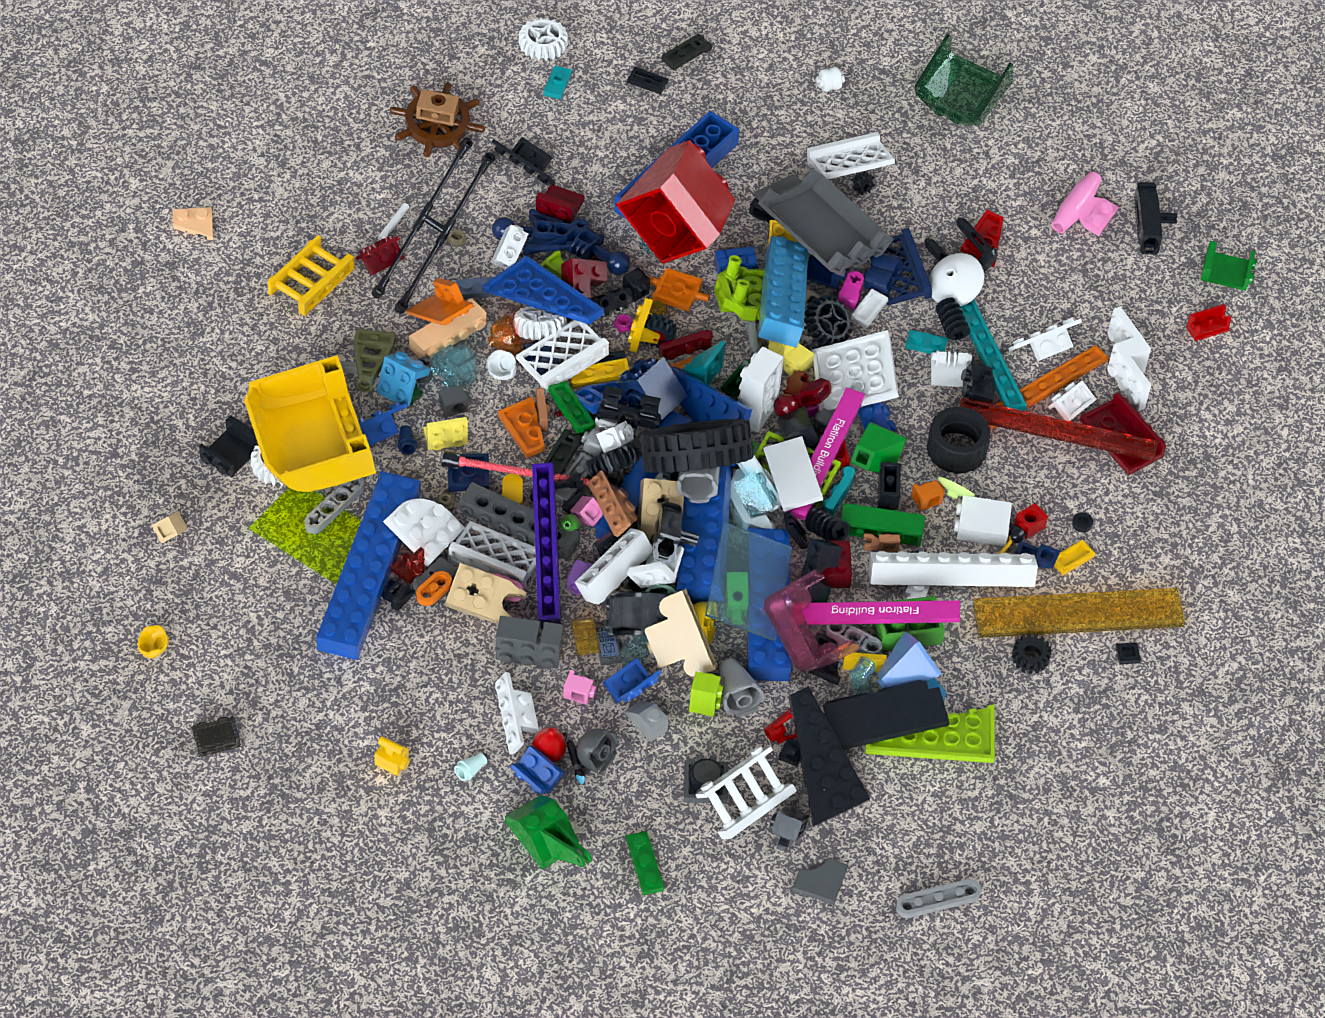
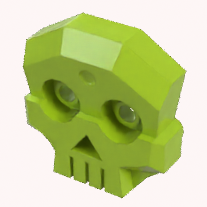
(740, 290)

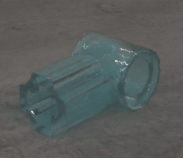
(861, 675)

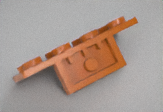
(443, 305)

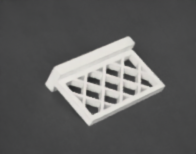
(854, 149)
(575, 364)
(490, 564)

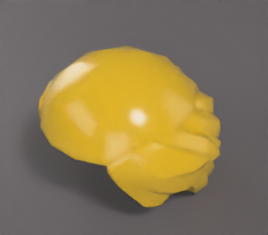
(152, 641)

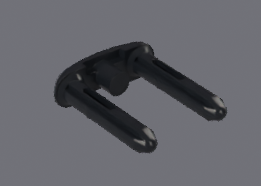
(989, 254)

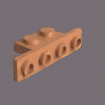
(613, 503)

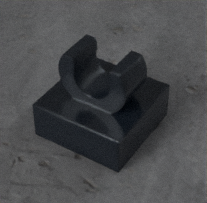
(790, 753)

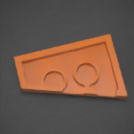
(523, 426)

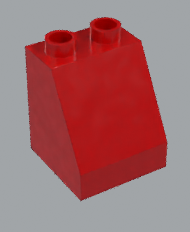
(678, 203)

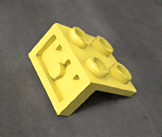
(446, 433)

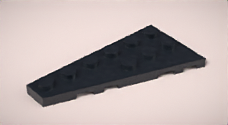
(825, 767)

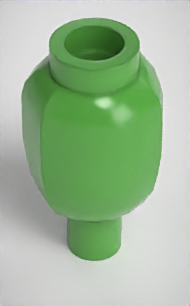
(573, 520)

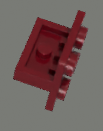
(380, 254)

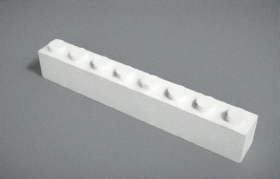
(952, 569)

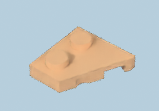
(194, 221)

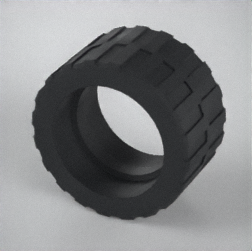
(952, 457)

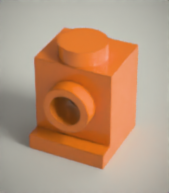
(927, 494)

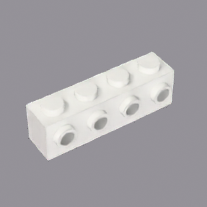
(613, 566)

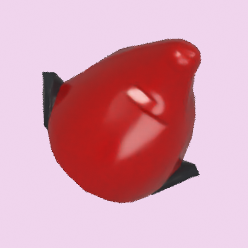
(551, 742)

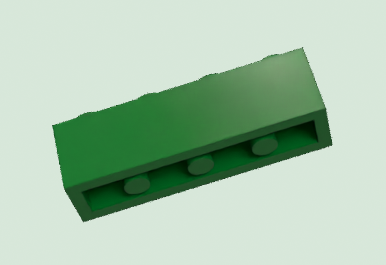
(884, 521)

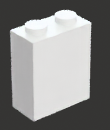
(983, 520)

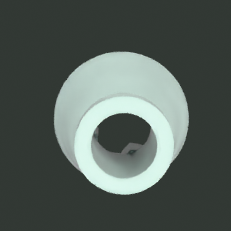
(469, 767)

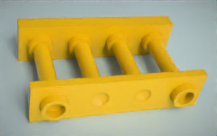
(319, 289)

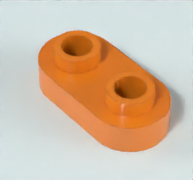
(432, 589)

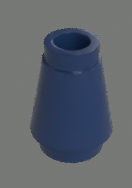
(407, 442)

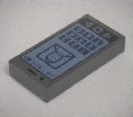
(608, 647)

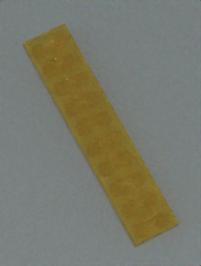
(1078, 612)

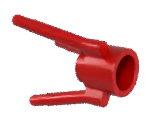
(776, 730)

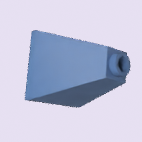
(907, 664)

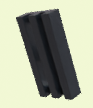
(647, 83)
(795, 530)

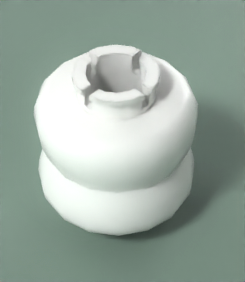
(830, 79)

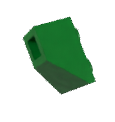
(877, 446)

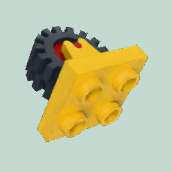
(650, 328)

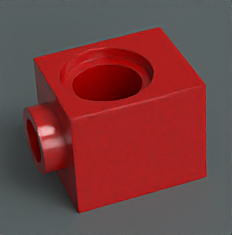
(1031, 520)

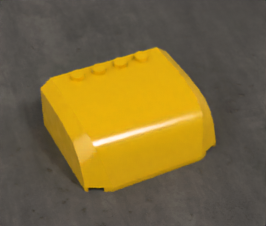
(309, 427)

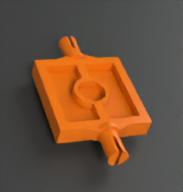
(678, 289)

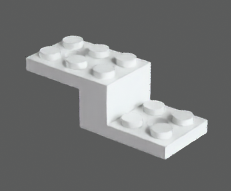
(1129, 359)

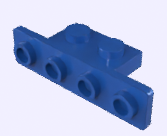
(878, 414)
(381, 424)

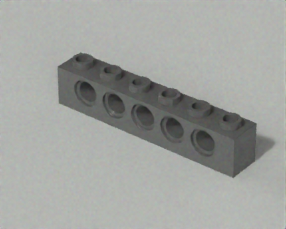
(511, 518)

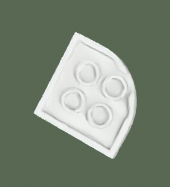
(425, 526)

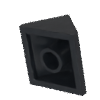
(798, 424)

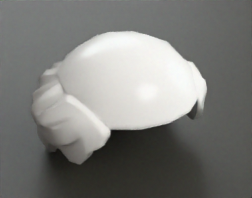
(501, 365)

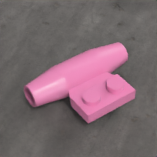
(1083, 205)

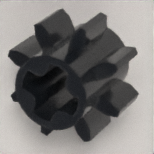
(863, 182)

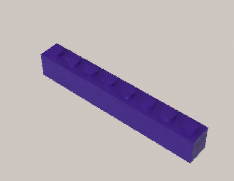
(546, 544)

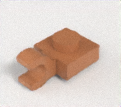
(887, 543)

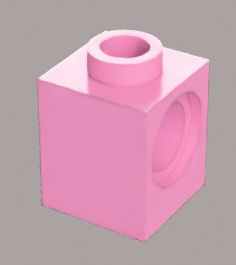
(587, 511)

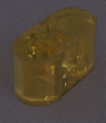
(585, 636)

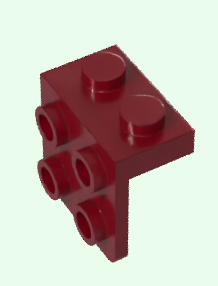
(559, 203)

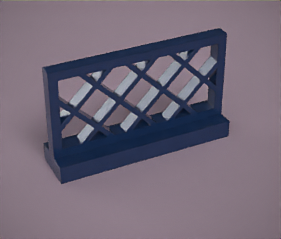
(915, 267)

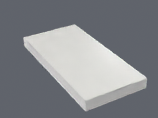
(793, 473)

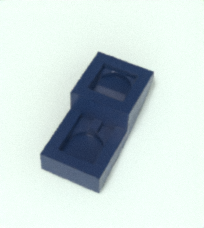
(1044, 555)

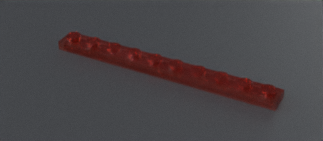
(1064, 430)

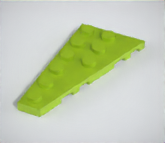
(965, 739)

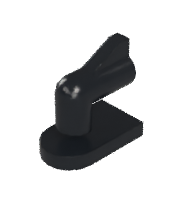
(399, 600)

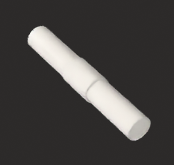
(394, 221)

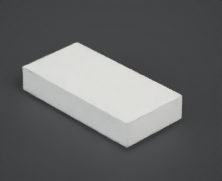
(869, 308)

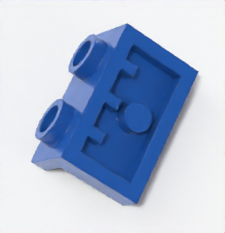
(537, 771)

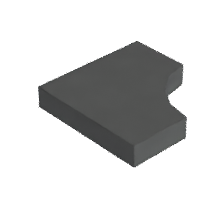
(822, 882)

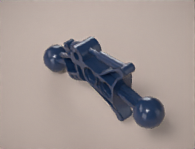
(554, 234)

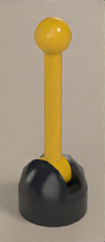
(1015, 535)

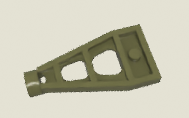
(371, 340)

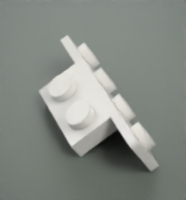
(1048, 343)
(516, 712)

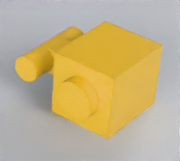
(391, 756)

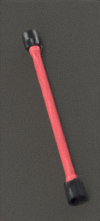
(453, 460)

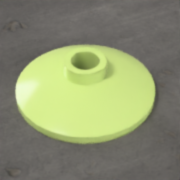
(954, 489)

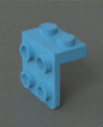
(399, 377)

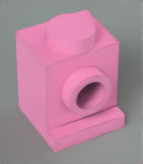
(579, 688)

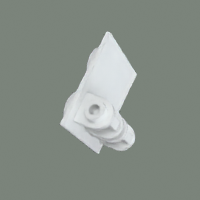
(947, 368)

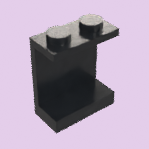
(231, 449)

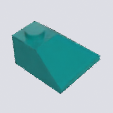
(708, 363)

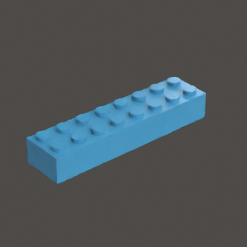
(783, 292)

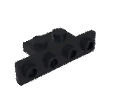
(529, 156)

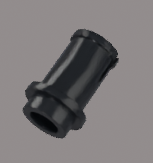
(569, 504)

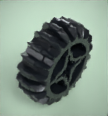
(832, 317)
(613, 460)

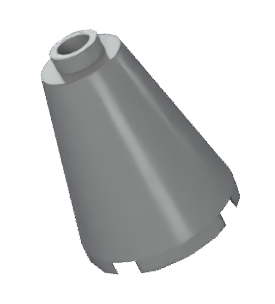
(740, 691)

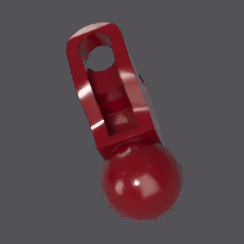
(801, 393)

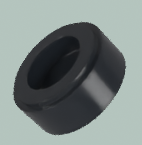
(1082, 522)

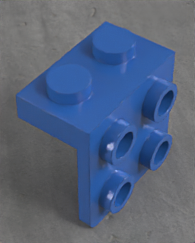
(630, 681)

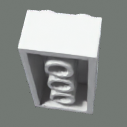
(761, 386)

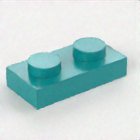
(925, 342)

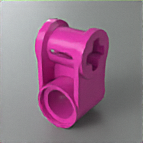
(851, 290)

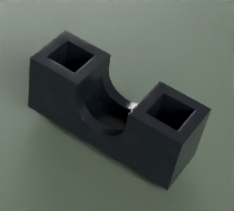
(820, 556)

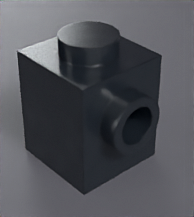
(638, 282)

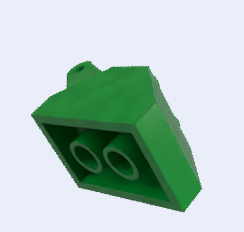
(547, 833)

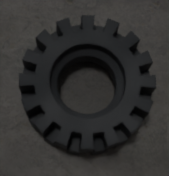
(1031, 663)

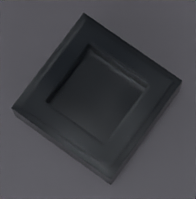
(1128, 653)

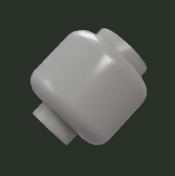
(591, 442)

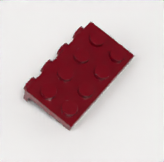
(1121, 417)

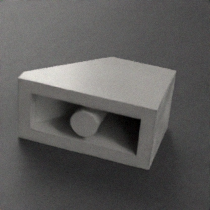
(648, 719)

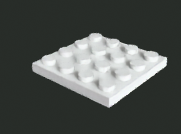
(858, 364)

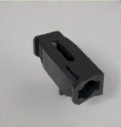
(1149, 217)
(669, 532)

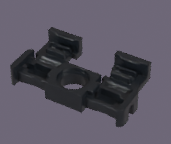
(611, 409)

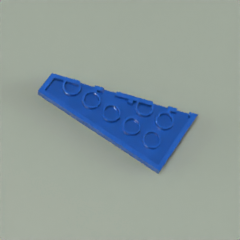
(539, 288)
(708, 403)

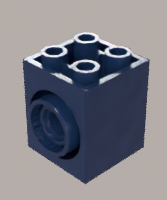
(654, 379)

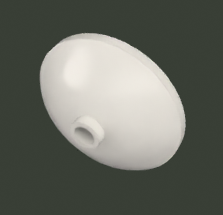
(963, 284)

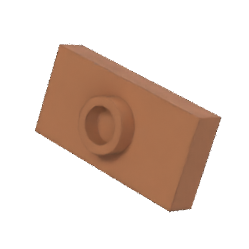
(543, 409)

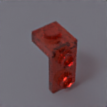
(409, 566)

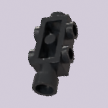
(614, 299)

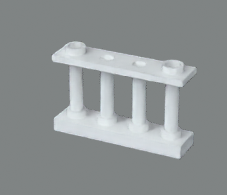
(764, 803)

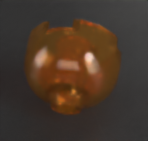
(504, 336)

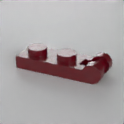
(686, 345)

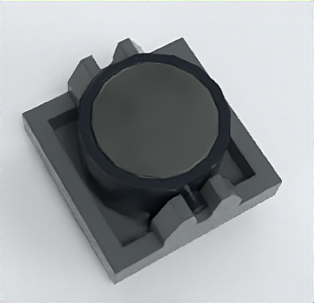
(700, 772)

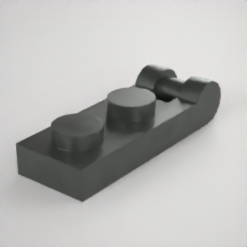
(686, 51)
(564, 450)

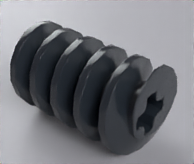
(952, 319)
(826, 525)

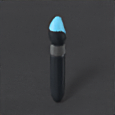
(579, 774)

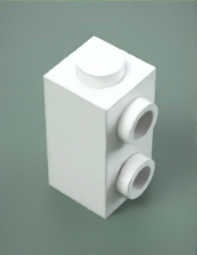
(509, 247)
(615, 436)

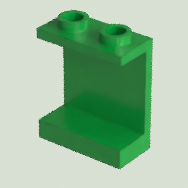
(1227, 269)

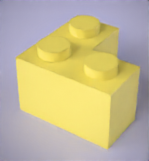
(794, 358)

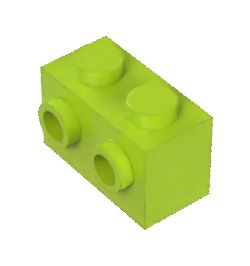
(705, 694)

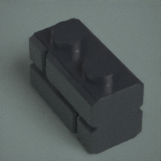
(889, 485)

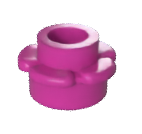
(623, 319)

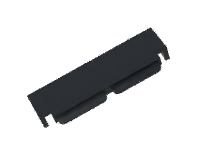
(886, 714)

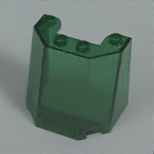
(959, 87)

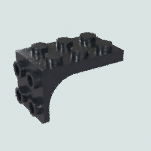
(633, 612)

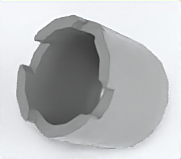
(698, 484)

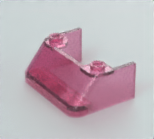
(785, 614)

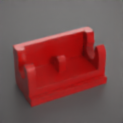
(1208, 322)

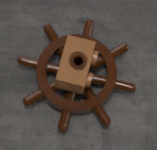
(438, 112)

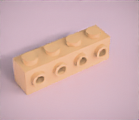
(436, 337)

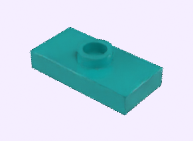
(557, 82)

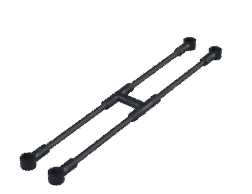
(444, 230)

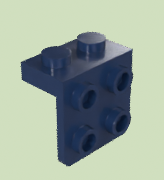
(820, 274)

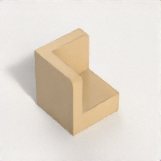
(169, 527)

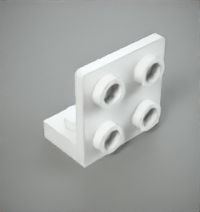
(656, 571)

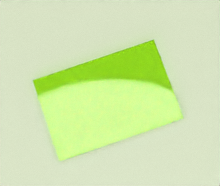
(285, 528)

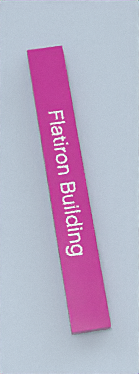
(832, 440)
(882, 612)

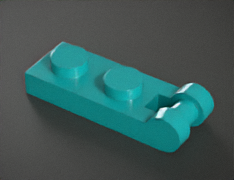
(840, 491)

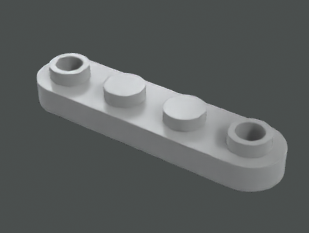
(938, 898)

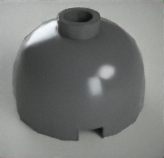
(597, 744)

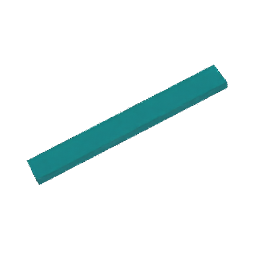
(992, 357)

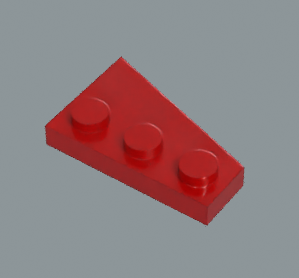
(990, 230)

